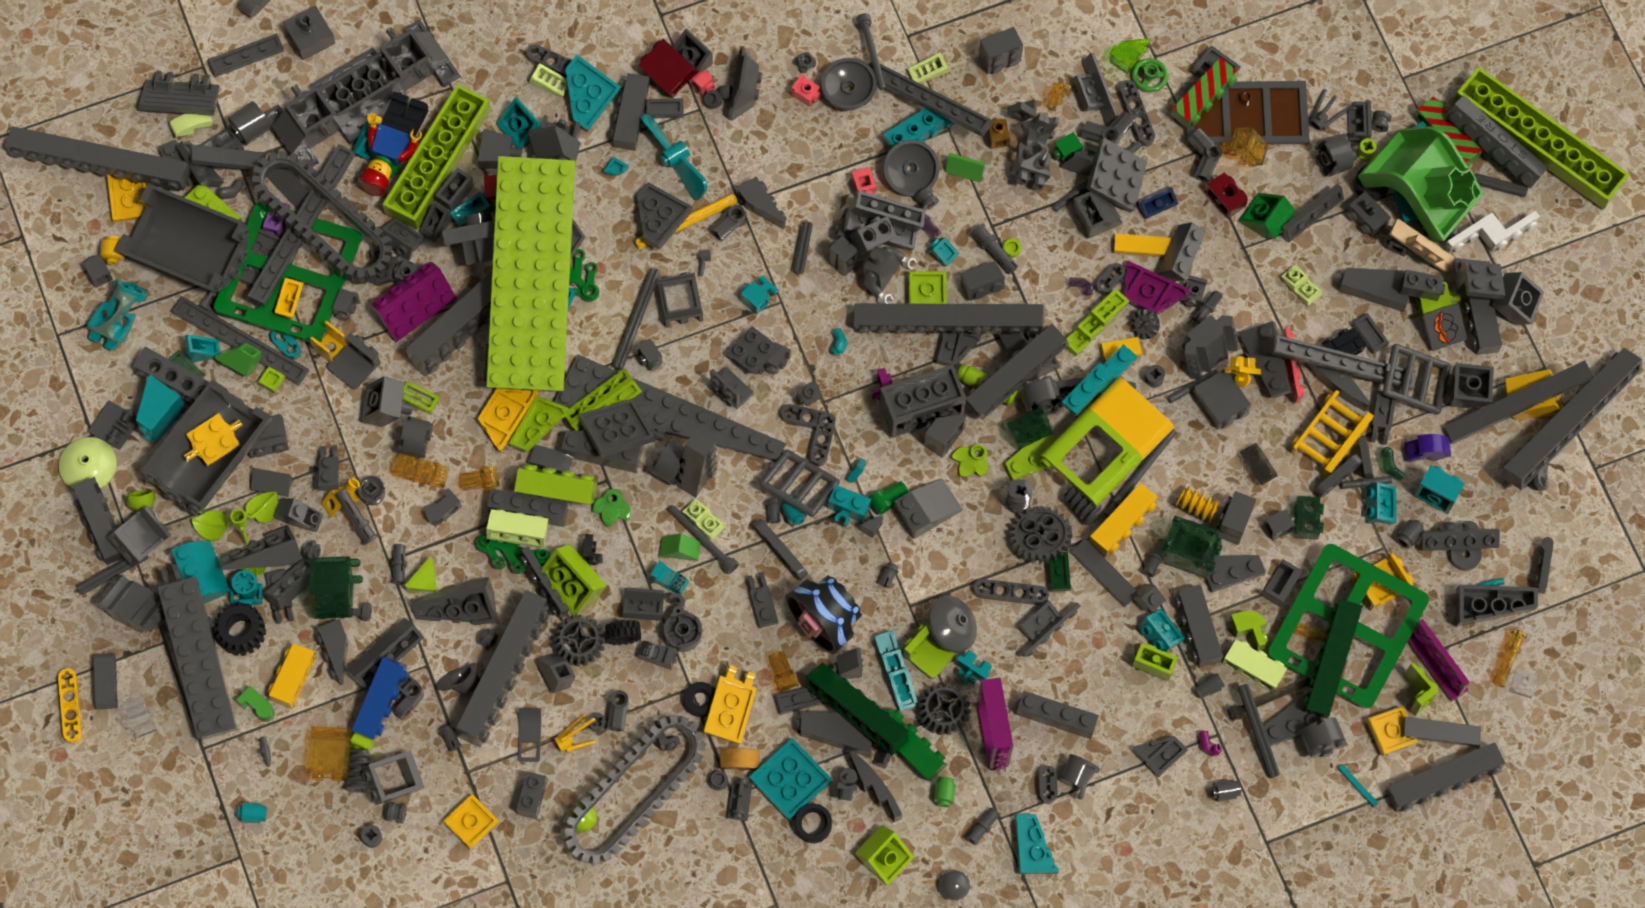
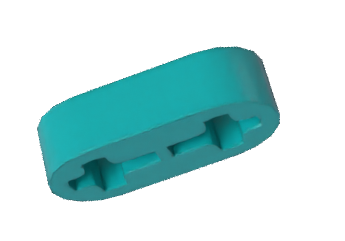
(282, 346)

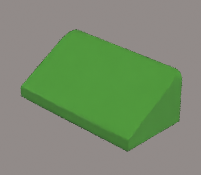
(965, 167)

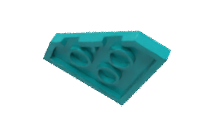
(588, 92)

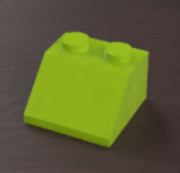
(884, 854)

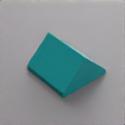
(517, 122)

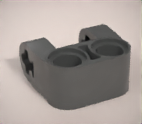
(409, 702)

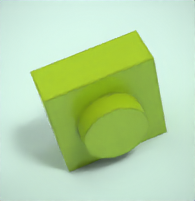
(272, 379)

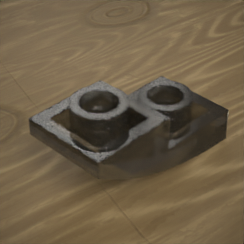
(1258, 463)

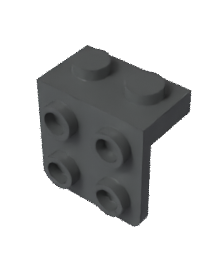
(354, 361)
(272, 440)

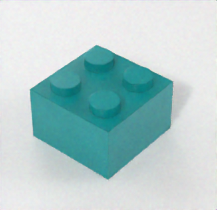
(1439, 489)

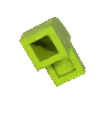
(1250, 623)

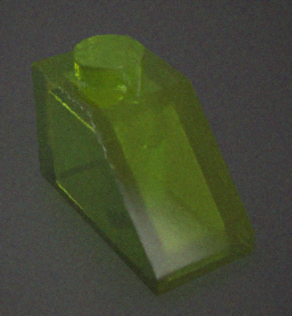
(1128, 53)

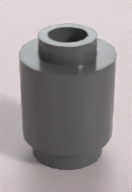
(1410, 533)
(1226, 790)

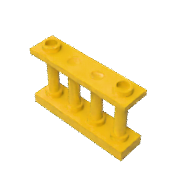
(1350, 436)

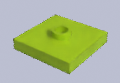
(927, 287)

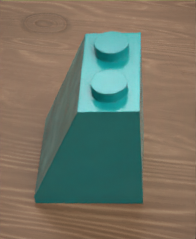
(158, 410)

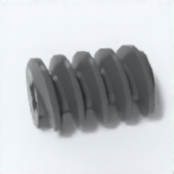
(1019, 496)
(1083, 506)
(359, 759)

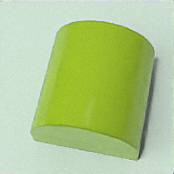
(362, 742)

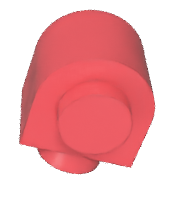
(702, 82)

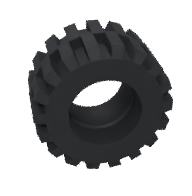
(229, 618)

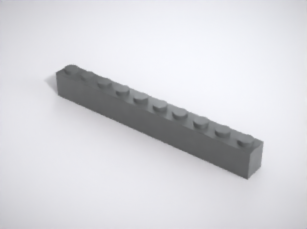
(97, 158)
(949, 317)
(1571, 418)

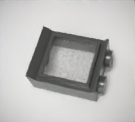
(680, 298)

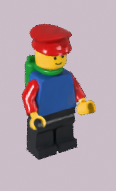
(392, 141)

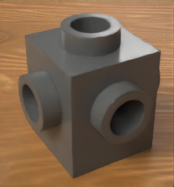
(404, 270)

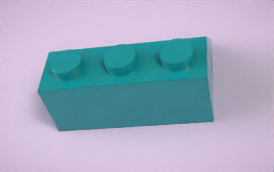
(200, 561)

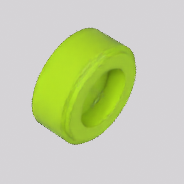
(1012, 247)

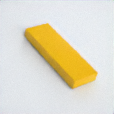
(1141, 245)

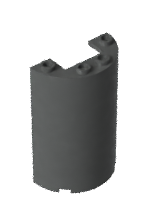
(187, 240)
(192, 481)

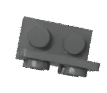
(730, 387)

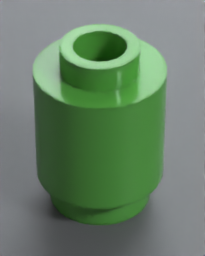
(944, 791)

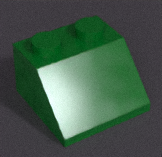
(1267, 214)

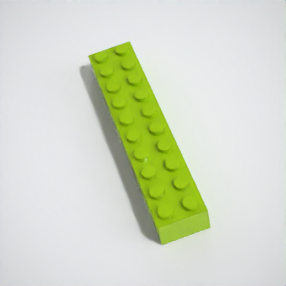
(1546, 139)

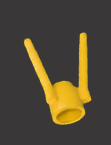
(565, 739)

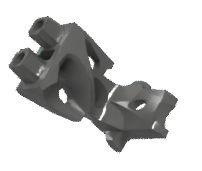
(1026, 162)

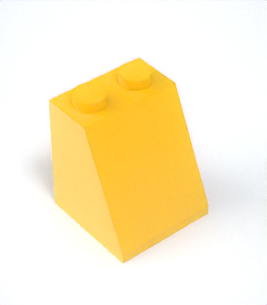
(1542, 410)

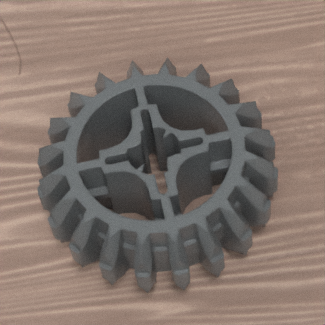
(587, 640)
(948, 715)

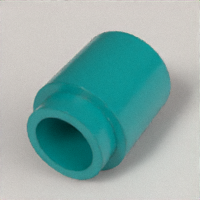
(792, 514)
(252, 813)

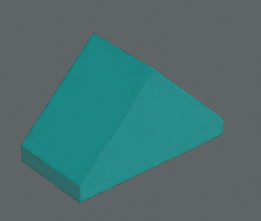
(201, 348)

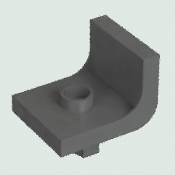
(475, 237)

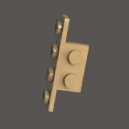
(1421, 246)

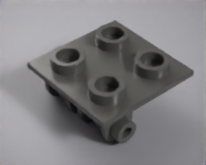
(753, 350)
(114, 425)

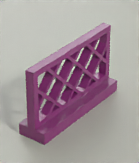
(1438, 661)

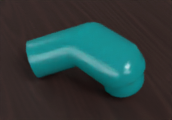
(841, 342)

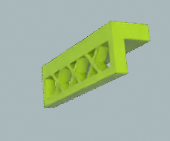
(618, 392)

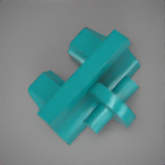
(972, 672)

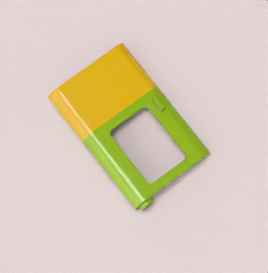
(1128, 421)

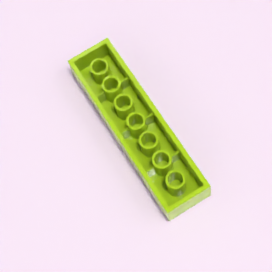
(437, 156)

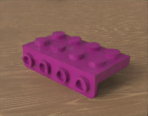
(414, 300)

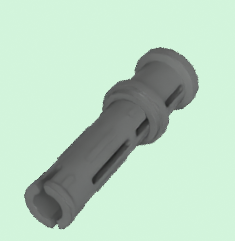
(989, 242)
(344, 497)

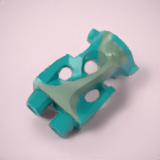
(126, 294)

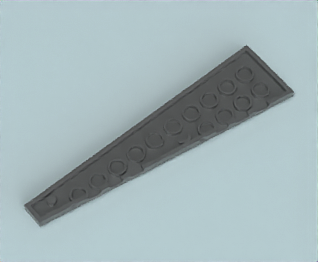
(670, 412)

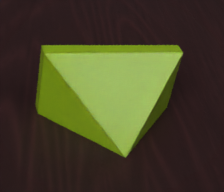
(424, 579)

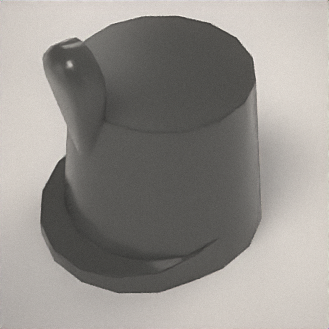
(1078, 773)

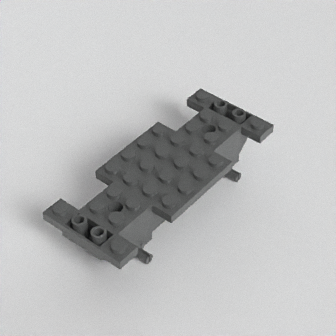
(357, 89)

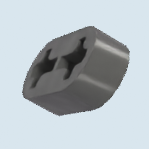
(1107, 276)
(1052, 784)

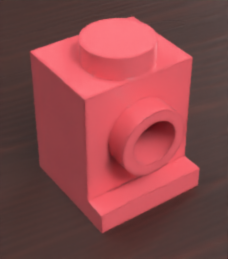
(807, 97)
(864, 177)

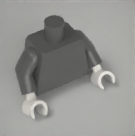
(881, 268)

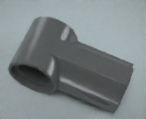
(728, 224)
(618, 713)

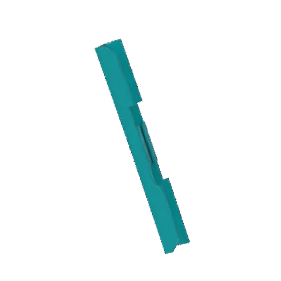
(1358, 785)

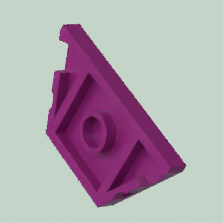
(1151, 290)

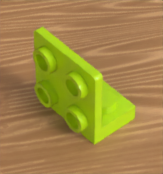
(1427, 688)

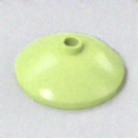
(101, 462)

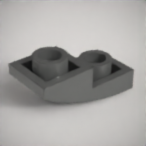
(551, 458)

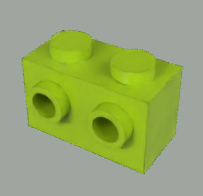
(1155, 661)

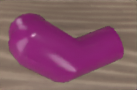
(1207, 746)

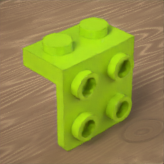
(927, 653)

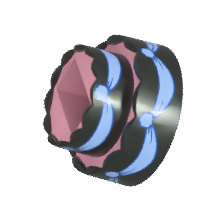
(824, 612)

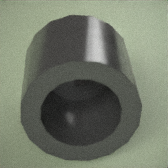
(249, 123)

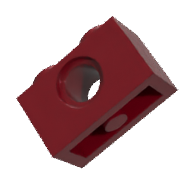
(1228, 205)

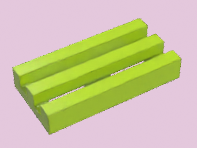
(429, 410)

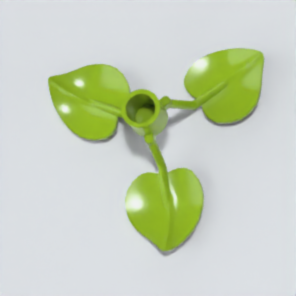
(212, 523)

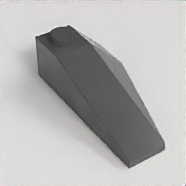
(274, 550)

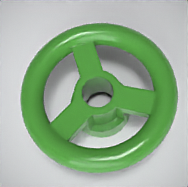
(1150, 65)

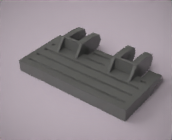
(181, 97)

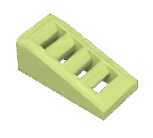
(930, 61)
(547, 86)

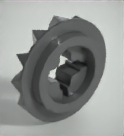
(1152, 327)

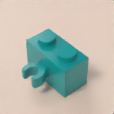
(848, 505)

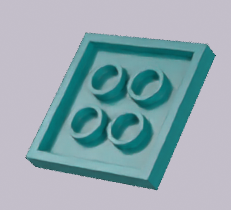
(790, 779)

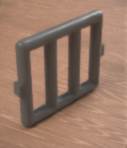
(1403, 396)
(801, 464)

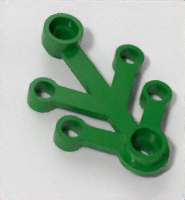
(576, 274)
(509, 550)

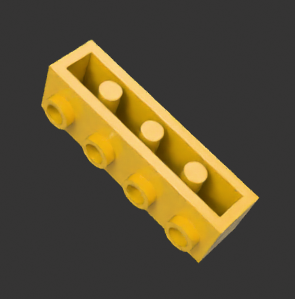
(1123, 520)

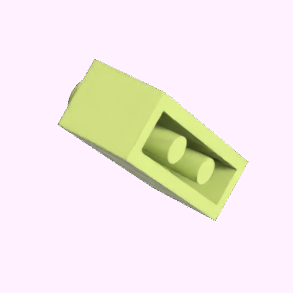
(517, 528)
(1254, 665)

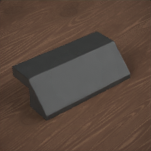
(903, 217)

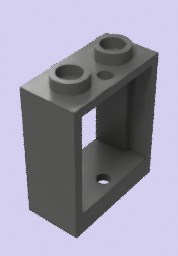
(410, 772)

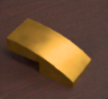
(739, 759)

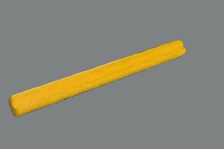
(699, 215)

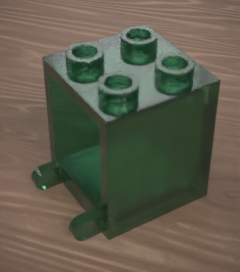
(1187, 545)
(333, 586)

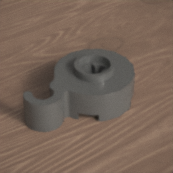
(682, 619)

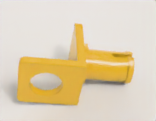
(351, 486)

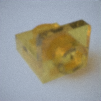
(1058, 90)

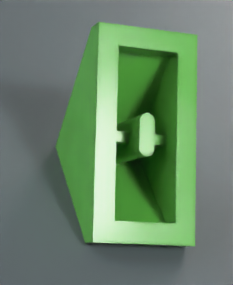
(680, 547)

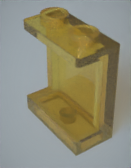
(329, 753)

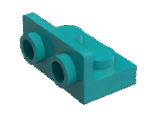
(1380, 503)
(1161, 631)

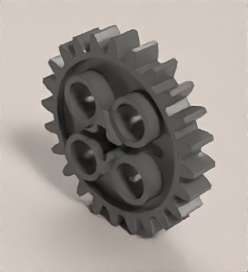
(1041, 534)

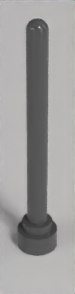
(864, 22)
(729, 564)

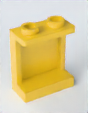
(1379, 595)

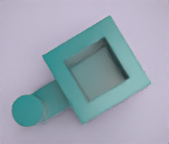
(757, 297)

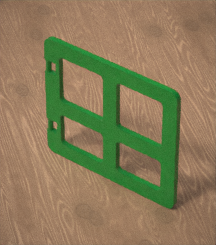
(263, 315)
(1390, 646)

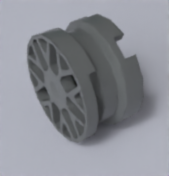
(371, 490)

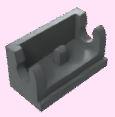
(1359, 121)

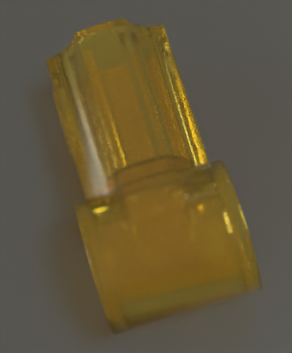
(485, 478)
(784, 676)

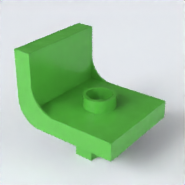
(1429, 175)

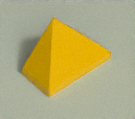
(289, 298)

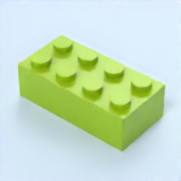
(556, 485)

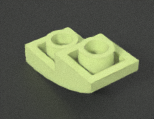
(187, 123)
(1300, 285)
(703, 519)

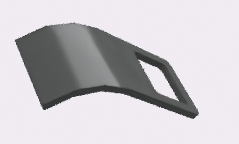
(529, 731)

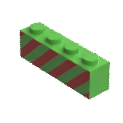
(1204, 92)
(1433, 115)

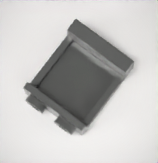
(139, 536)

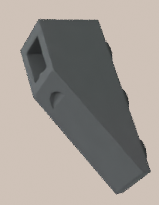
(757, 200)
(336, 644)

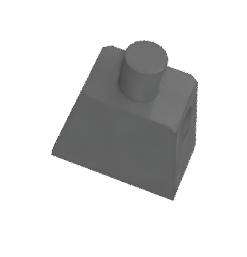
(494, 145)

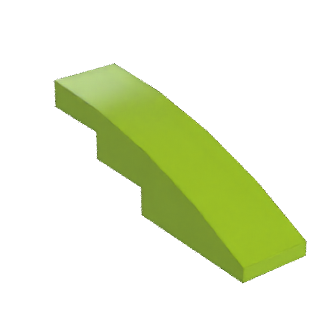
(1096, 322)

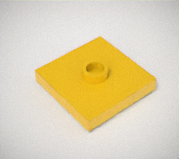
(1388, 731)
(471, 821)

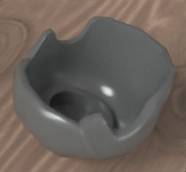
(954, 885)

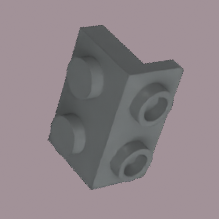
(643, 604)

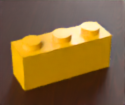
(292, 675)

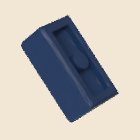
(1157, 202)

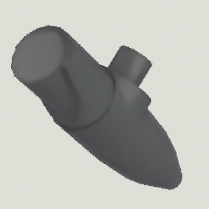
(265, 751)

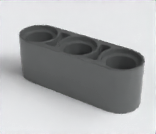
(105, 681)

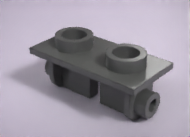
(740, 799)

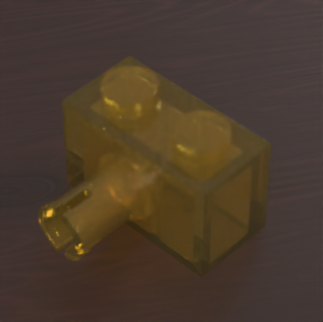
(1247, 146)

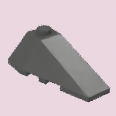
(461, 603)

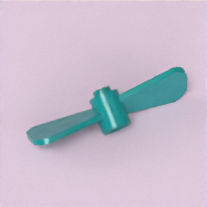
(676, 156)

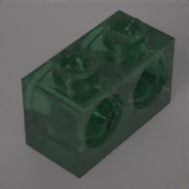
(1030, 428)
(1305, 517)

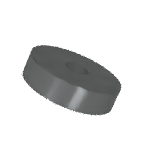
(1463, 563)

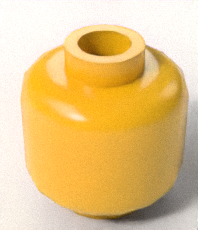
(108, 250)

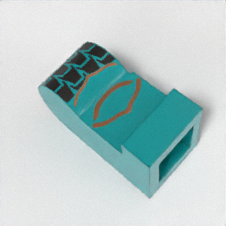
(668, 578)

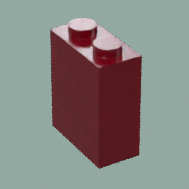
(667, 67)

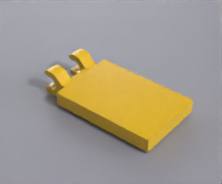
(125, 199)
(730, 706)

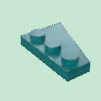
(1031, 847)

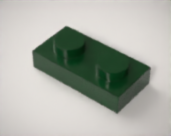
(1060, 573)

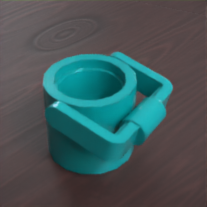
(246, 588)

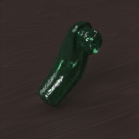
(1388, 464)

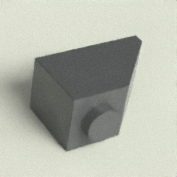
(849, 664)

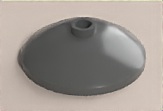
(849, 74)
(925, 167)
(952, 624)

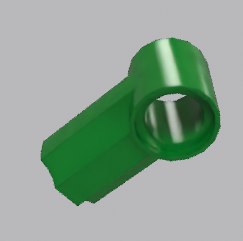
(884, 499)

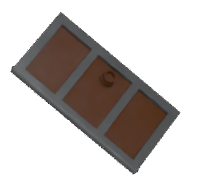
(1270, 107)

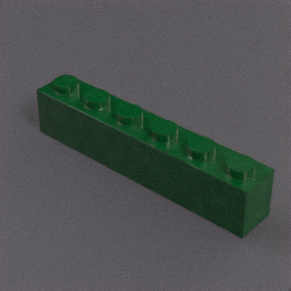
(1333, 660)
(857, 708)

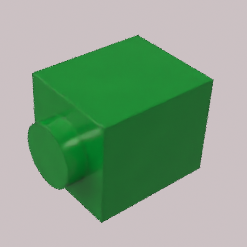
(1066, 147)

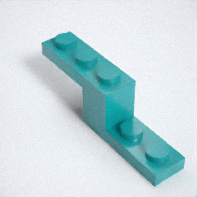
(1099, 380)

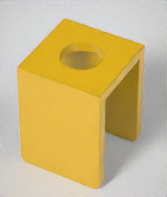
(333, 336)

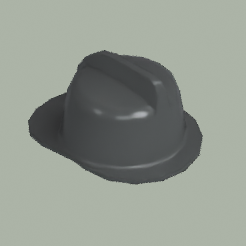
(461, 679)

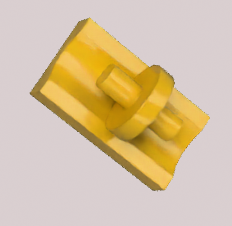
(1243, 368)

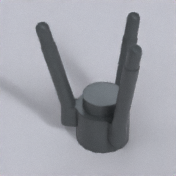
(1319, 119)

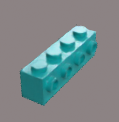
(918, 127)

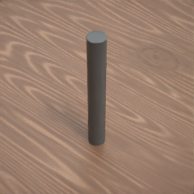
(1189, 388)

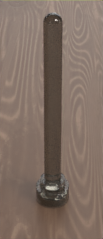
(1235, 712)

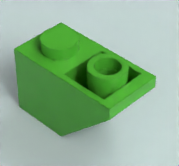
(241, 358)

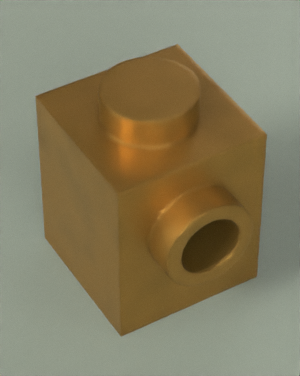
(999, 133)

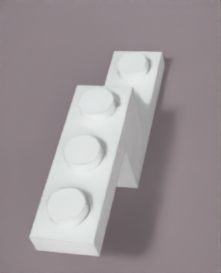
(1492, 232)

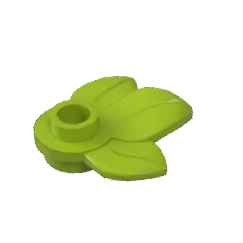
(971, 463)

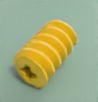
(1198, 503)

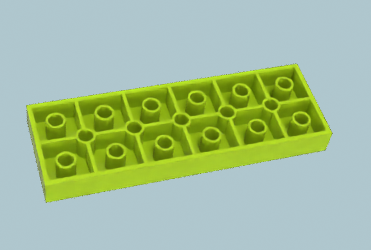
(530, 273)

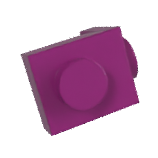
(884, 380)

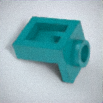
(942, 250)

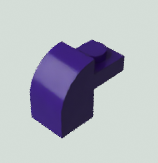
(1428, 446)

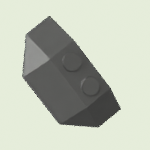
(745, 84)

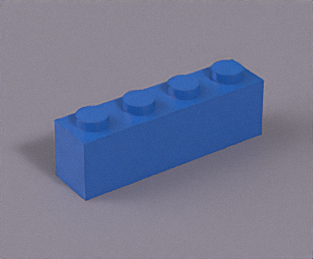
(379, 698)

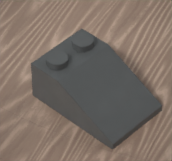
(926, 507)

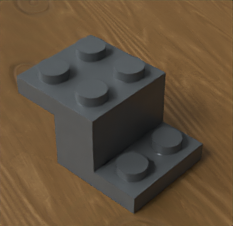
(1478, 278)

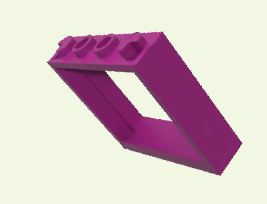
(995, 724)

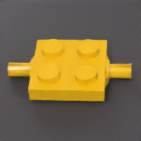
(213, 440)

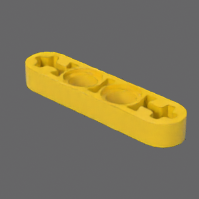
(73, 705)

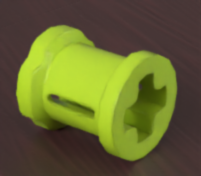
(1366, 144)

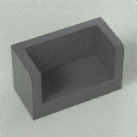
(1282, 583)

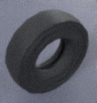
(691, 691)

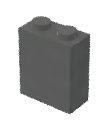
(1221, 399)

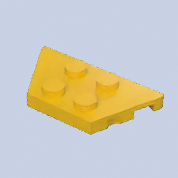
(504, 414)

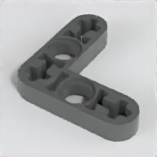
(817, 423)

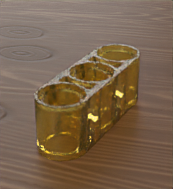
(420, 470)

